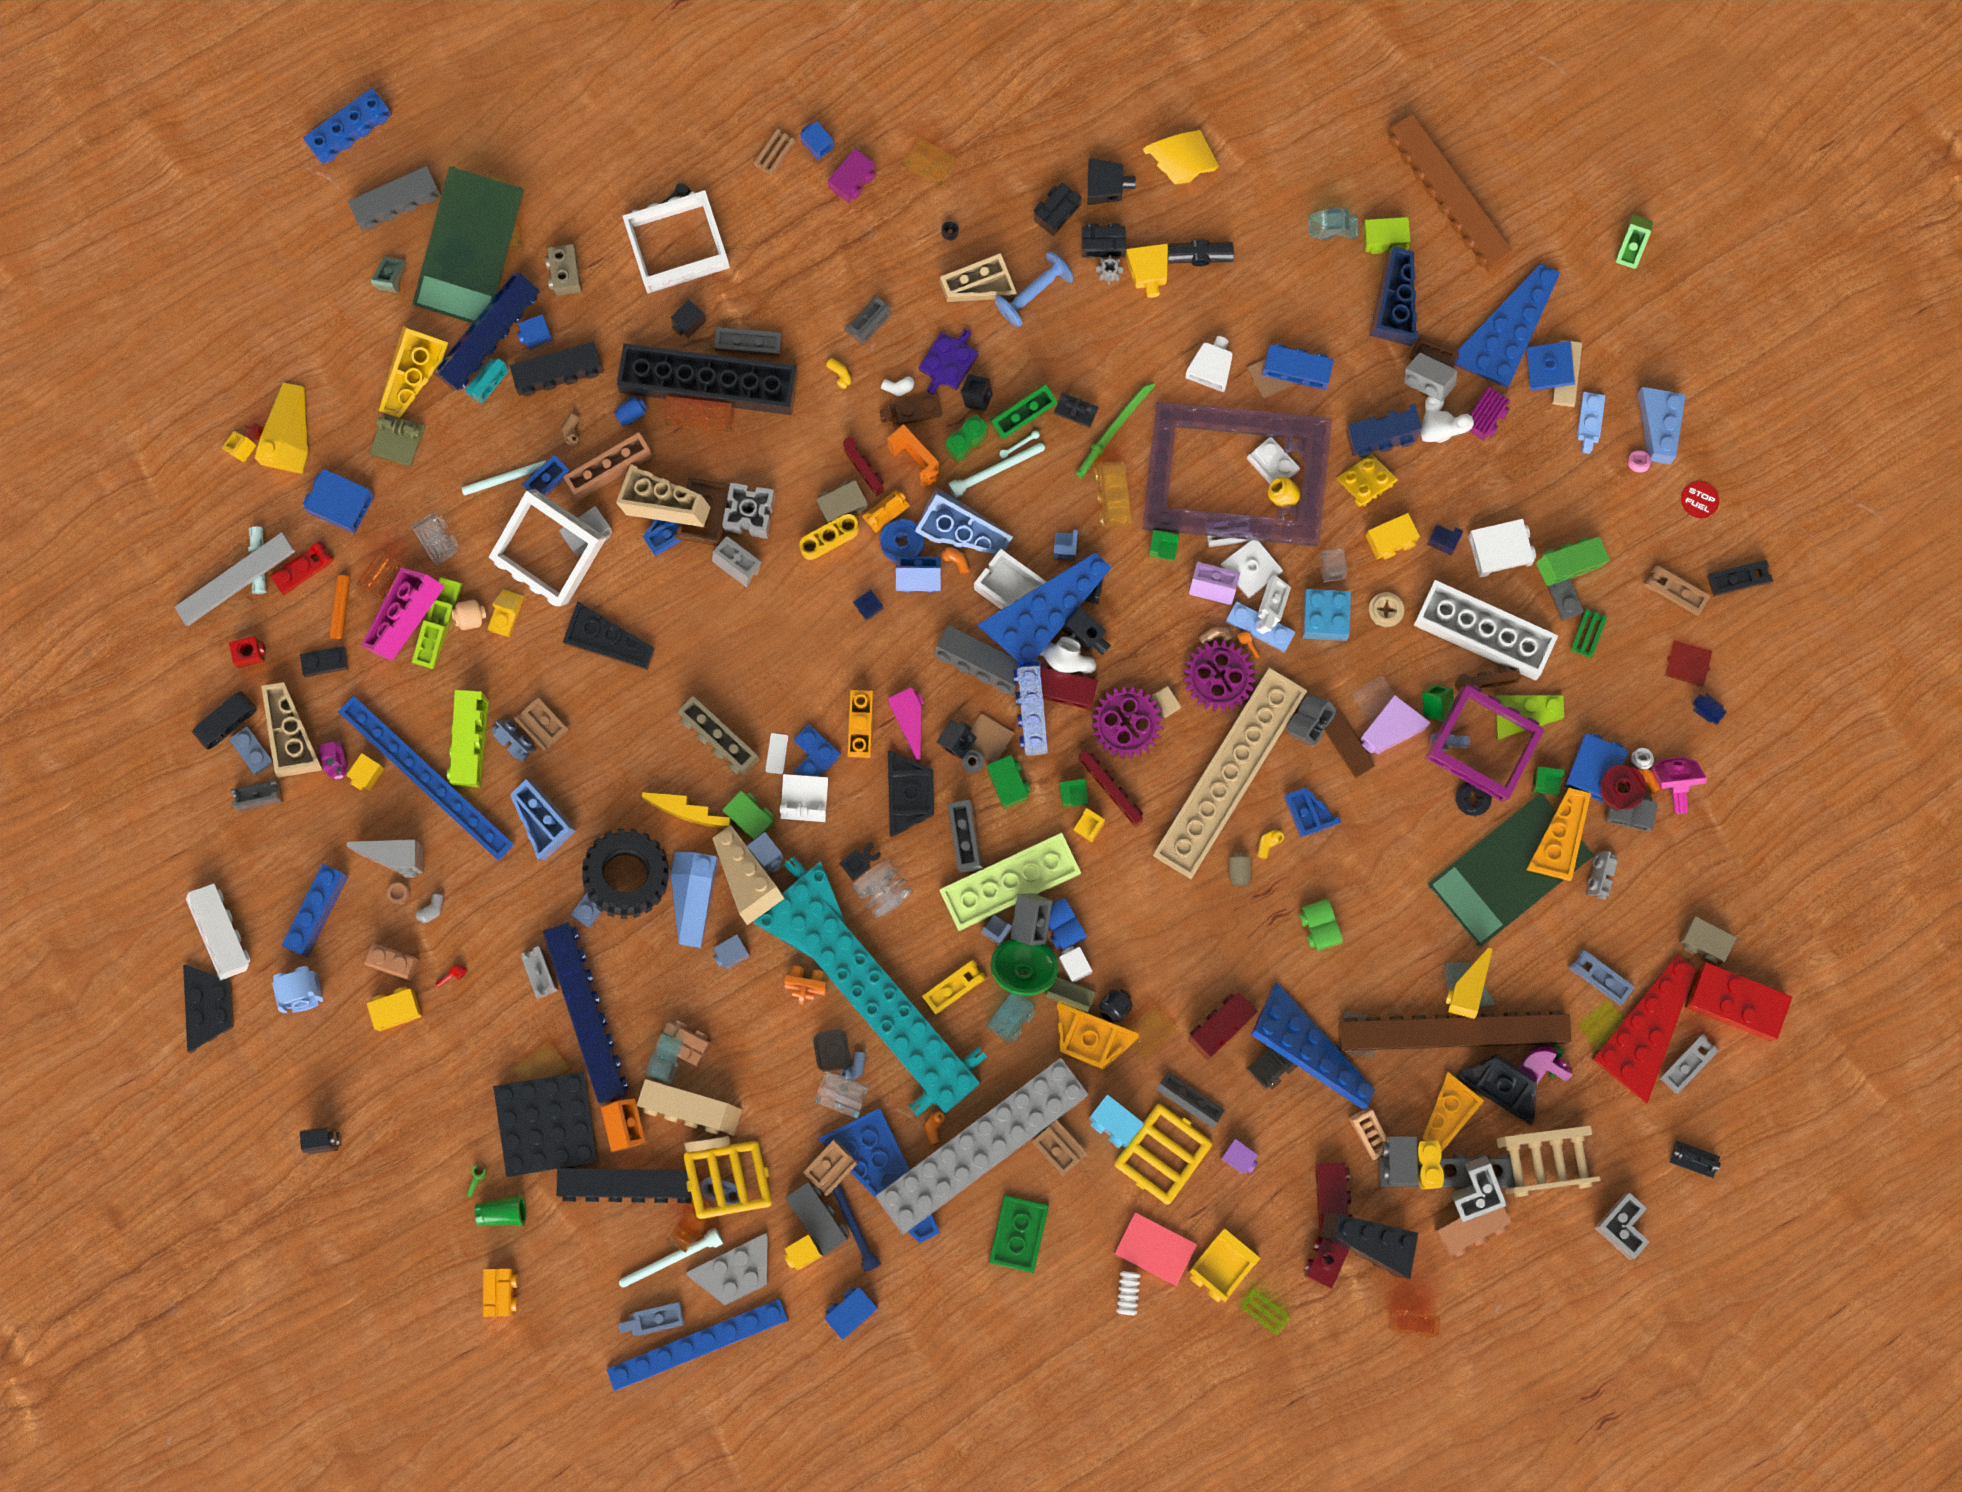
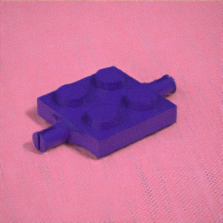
(948, 361)

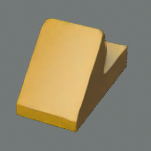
(505, 612)

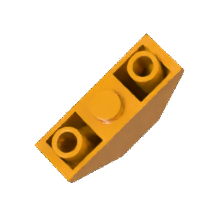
(860, 723)

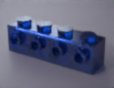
(1032, 708)

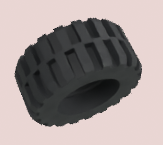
(632, 845)

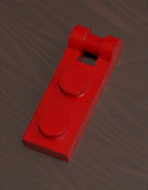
(301, 568)

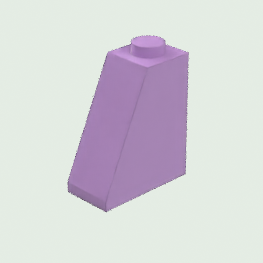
(1393, 726)

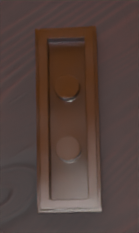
(1348, 746)

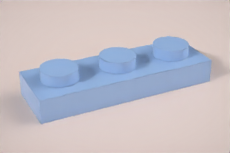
(1247, 620)

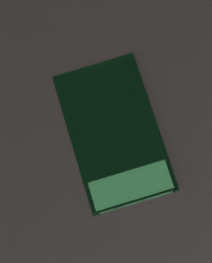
(467, 245)
(1491, 881)

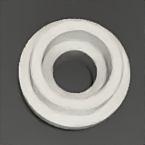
(1646, 756)

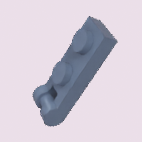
(1602, 977)

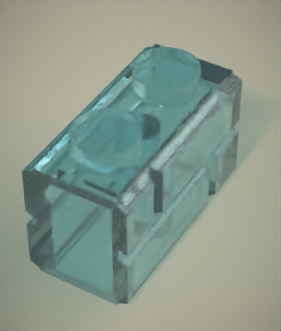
(1011, 1017)

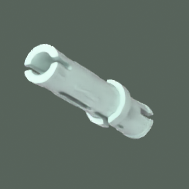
(256, 542)

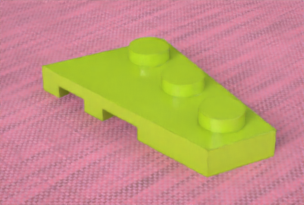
(1541, 708)

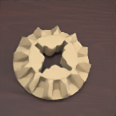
(1394, 603)

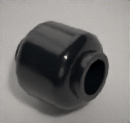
(1115, 1006)

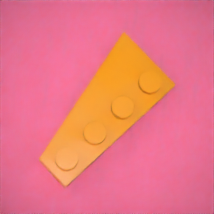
(1561, 841)

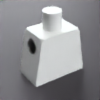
(1211, 365)

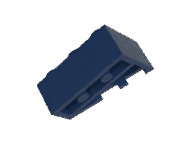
(1384, 432)

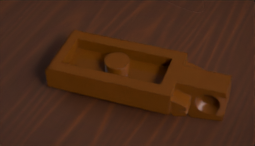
(912, 410)

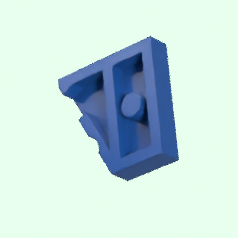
(661, 536)
(1309, 813)

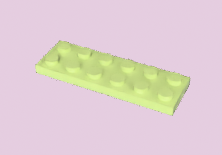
(998, 885)

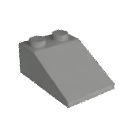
(398, 855)

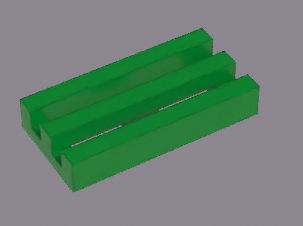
(1595, 616)

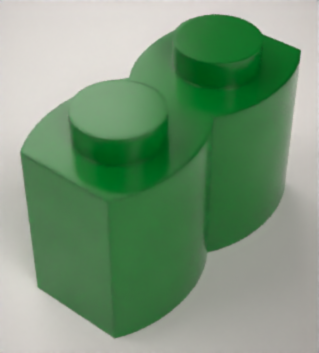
(962, 441)

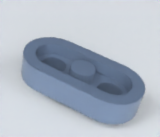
(728, 1188)

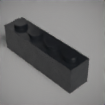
(556, 369)

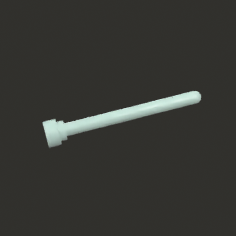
(958, 487)
(710, 1239)

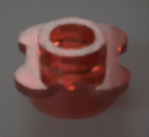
(254, 431)

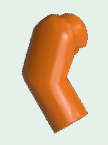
(1650, 779)

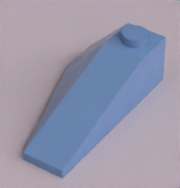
(692, 889)

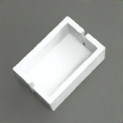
(1007, 582)

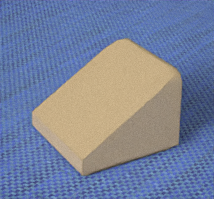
(1167, 702)

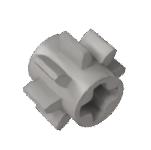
(1109, 264)

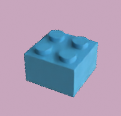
(1326, 614)

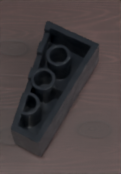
(1377, 1243)

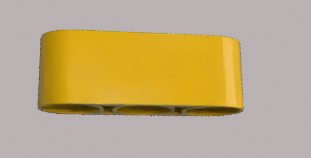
(834, 527)

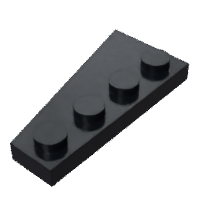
(599, 636)

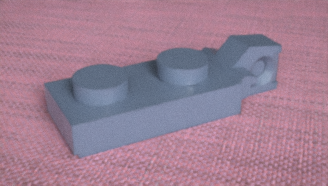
(654, 1320)

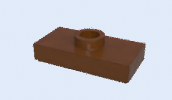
(1435, 351)

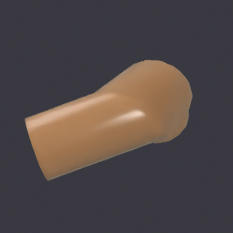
(1216, 632)

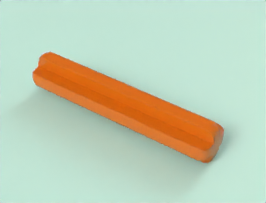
(339, 607)

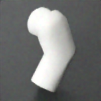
(899, 388)

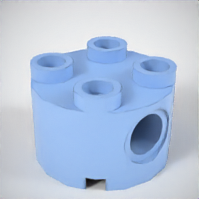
(297, 990)

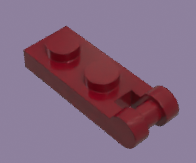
(862, 465)

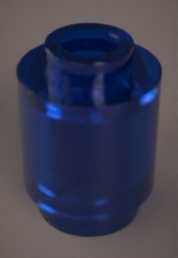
(1709, 708)

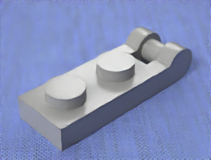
(1689, 1064)

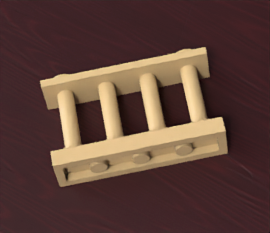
(1555, 1139)

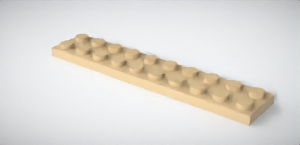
(1230, 773)

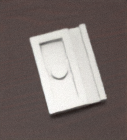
(1272, 461)

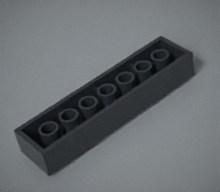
(708, 378)

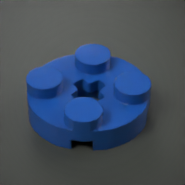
(897, 530)

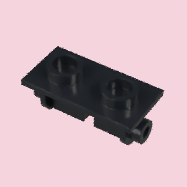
(1695, 1159)

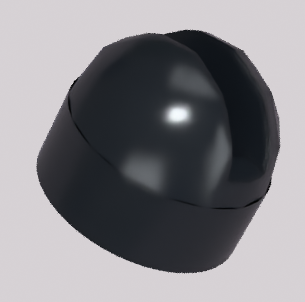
(945, 229)

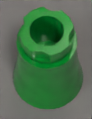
(502, 1212)

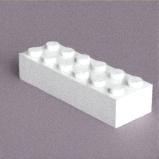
(1485, 630)

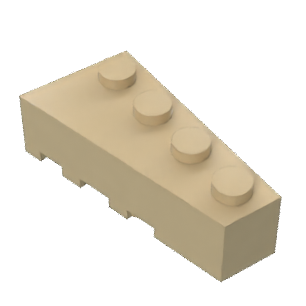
(659, 499)

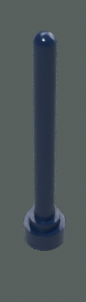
(869, 1260)

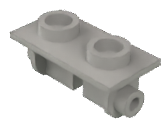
(1603, 864)

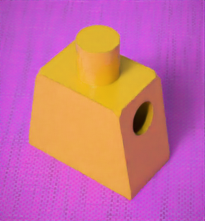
(1148, 267)

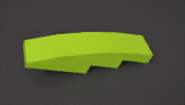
(437, 624)

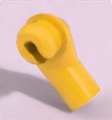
(842, 371)
(1268, 840)

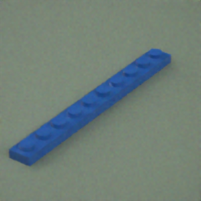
(426, 778)

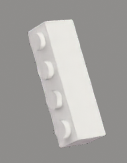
(217, 931)

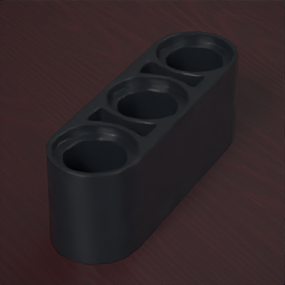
(224, 720)

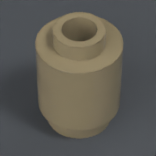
(1240, 869)

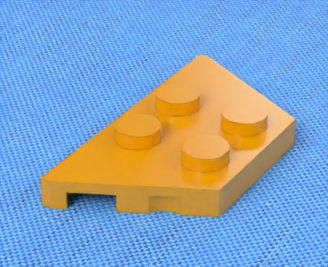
(1091, 1038)

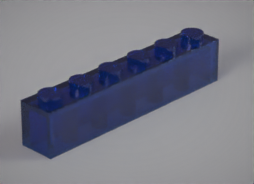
(486, 331)

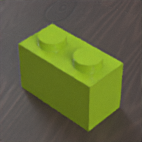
(1383, 234)

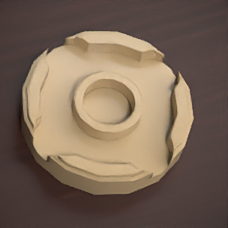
(707, 1143)

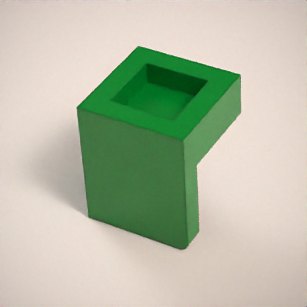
(1164, 545)
(1437, 701)
(1547, 780)
(1073, 793)

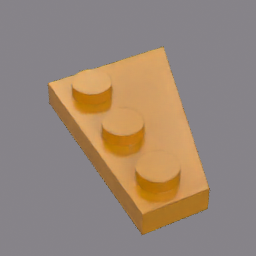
(1452, 1111)

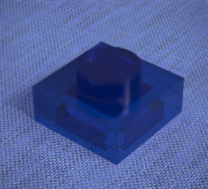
(868, 605)

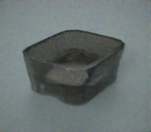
(831, 1050)

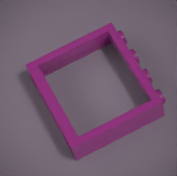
(1467, 773)

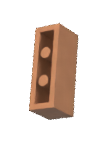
(1459, 1234)

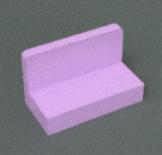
(1214, 583)

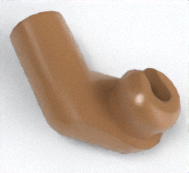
(568, 430)

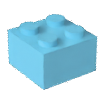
(1115, 1121)

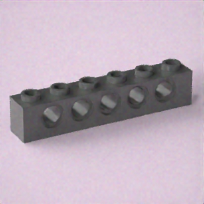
(1460, 1178)

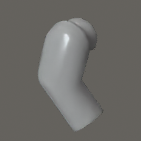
(431, 912)

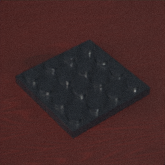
(545, 1124)

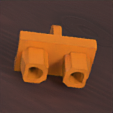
(804, 987)

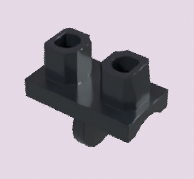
(1076, 410)

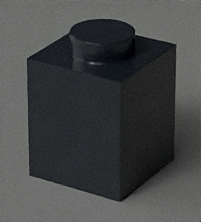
(687, 319)

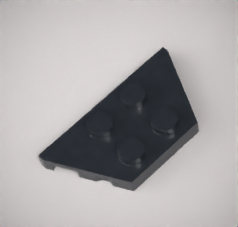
(909, 793)
(206, 1007)
(1504, 1085)

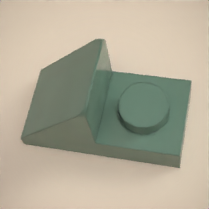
(388, 274)

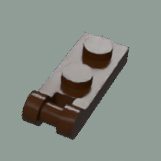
(1486, 679)

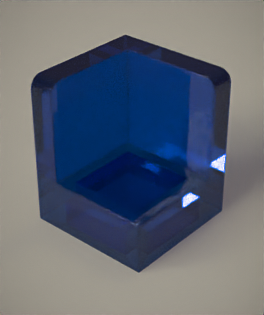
(1445, 539)

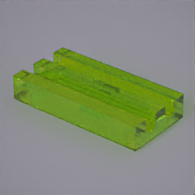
(1281, 1324)

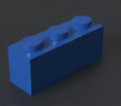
(1297, 366)

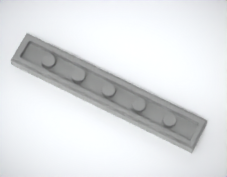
(235, 579)

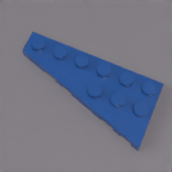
(1503, 338)
(1036, 618)
(1297, 1038)
(879, 1160)

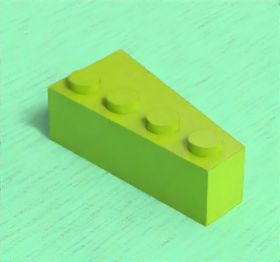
(468, 738)

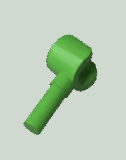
(475, 1180)

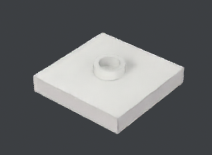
(1254, 567)

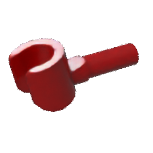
(457, 971)

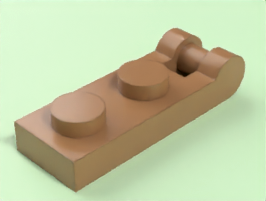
(1677, 590)

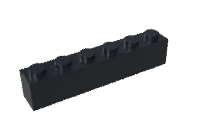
(623, 1184)

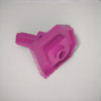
(1677, 776)

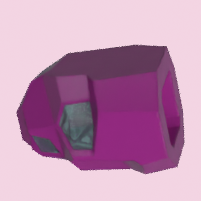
(334, 759)

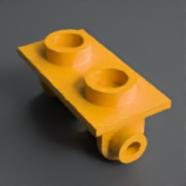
(886, 511)

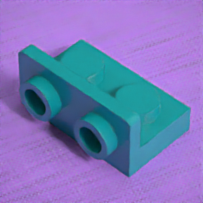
(487, 380)

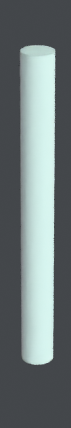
(502, 478)

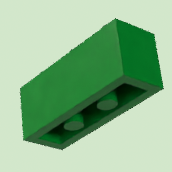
(1022, 411)

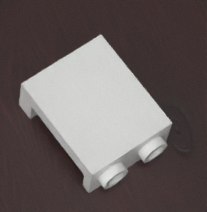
(1501, 547)

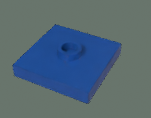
(1550, 366)

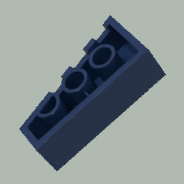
(1395, 305)

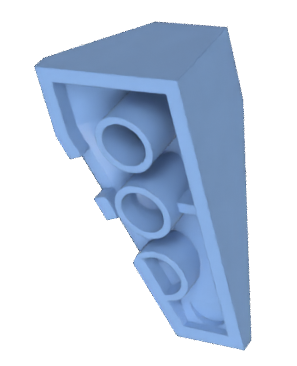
(955, 523)

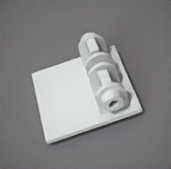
(804, 798)

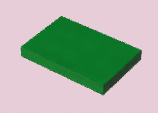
(1019, 1234)

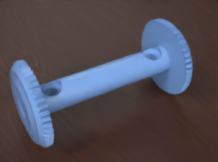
(1058, 267)

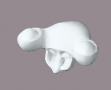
(1441, 425)
(1066, 656)

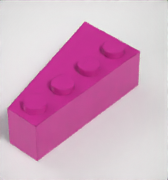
(401, 612)

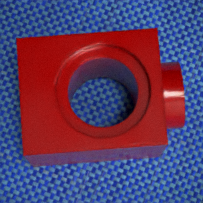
(238, 648)

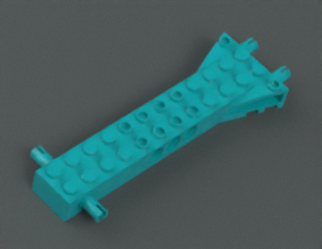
(814, 926)

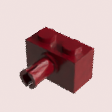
(1326, 1262)

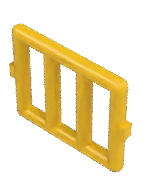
(1179, 1179)
(722, 1208)

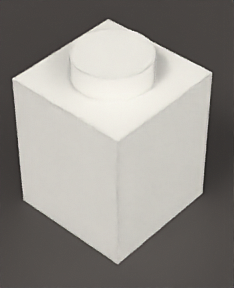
(1075, 964)

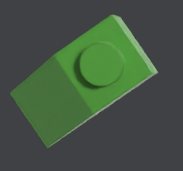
(1634, 241)

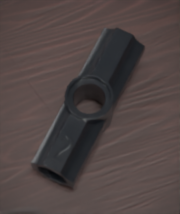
(1200, 252)

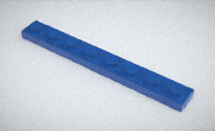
(697, 1344)

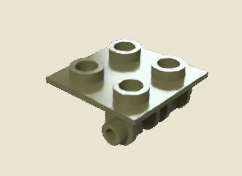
(396, 439)

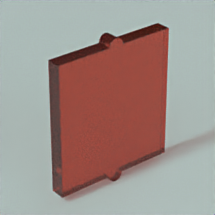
(1688, 663)

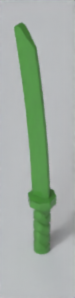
(1098, 448)

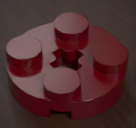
(1620, 800)

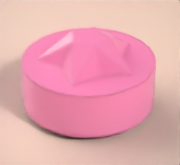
(1639, 461)

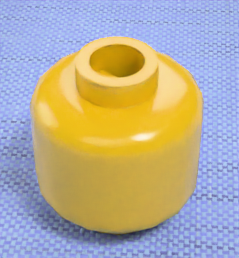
(1283, 491)

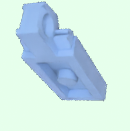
(1590, 420)

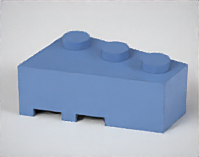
(1662, 422)
(542, 819)

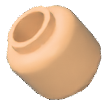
(468, 614)

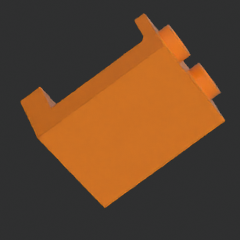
(904, 439)

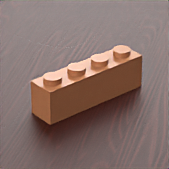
(607, 466)

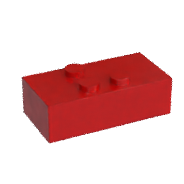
(1738, 1002)

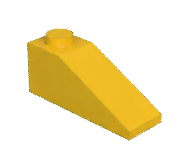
(1468, 990)

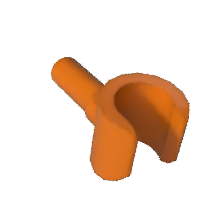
(1245, 638)

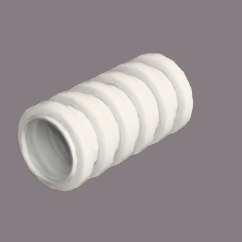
(1128, 1293)

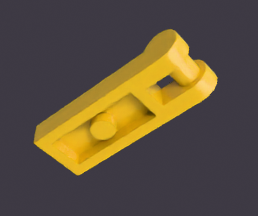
(953, 987)

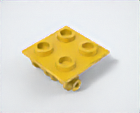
(1367, 480)

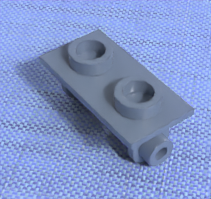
(507, 731)

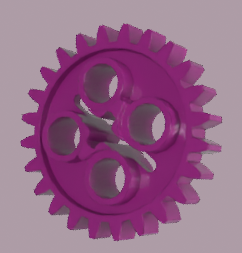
(1235, 665)
(1112, 734)

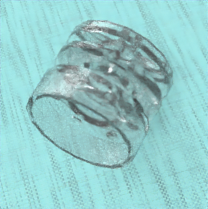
(880, 886)

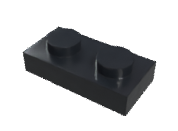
(324, 661)

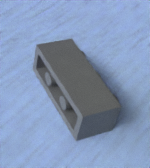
(965, 836)
(817, 1218)

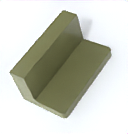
(1070, 995)

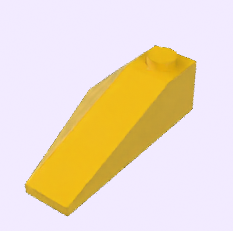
(410, 370)
(285, 433)

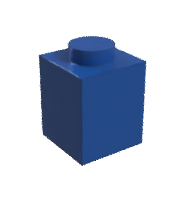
(816, 140)
(534, 332)

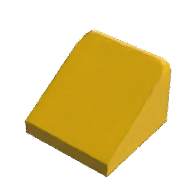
(239, 446)

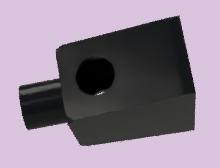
(1107, 181)
(1079, 625)

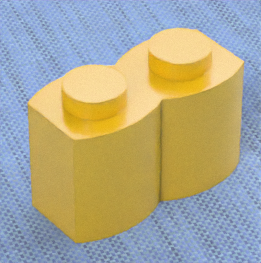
(1429, 1171)

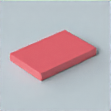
(1155, 1249)

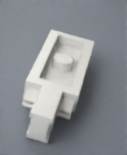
(1272, 604)

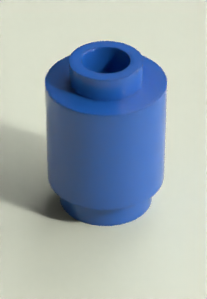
(630, 411)

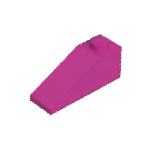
(908, 714)

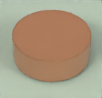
(398, 893)

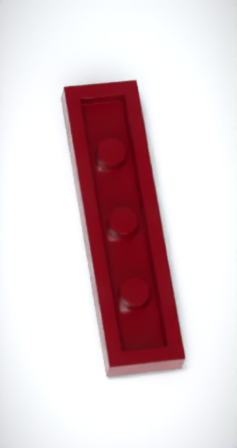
(1106, 780)

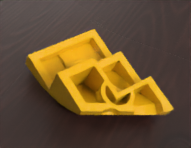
(1183, 156)

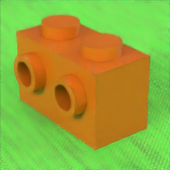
(623, 1125)

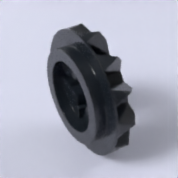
(1466, 806)

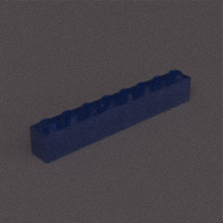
(585, 1013)

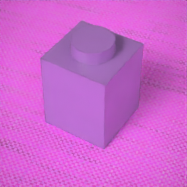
(1240, 1157)

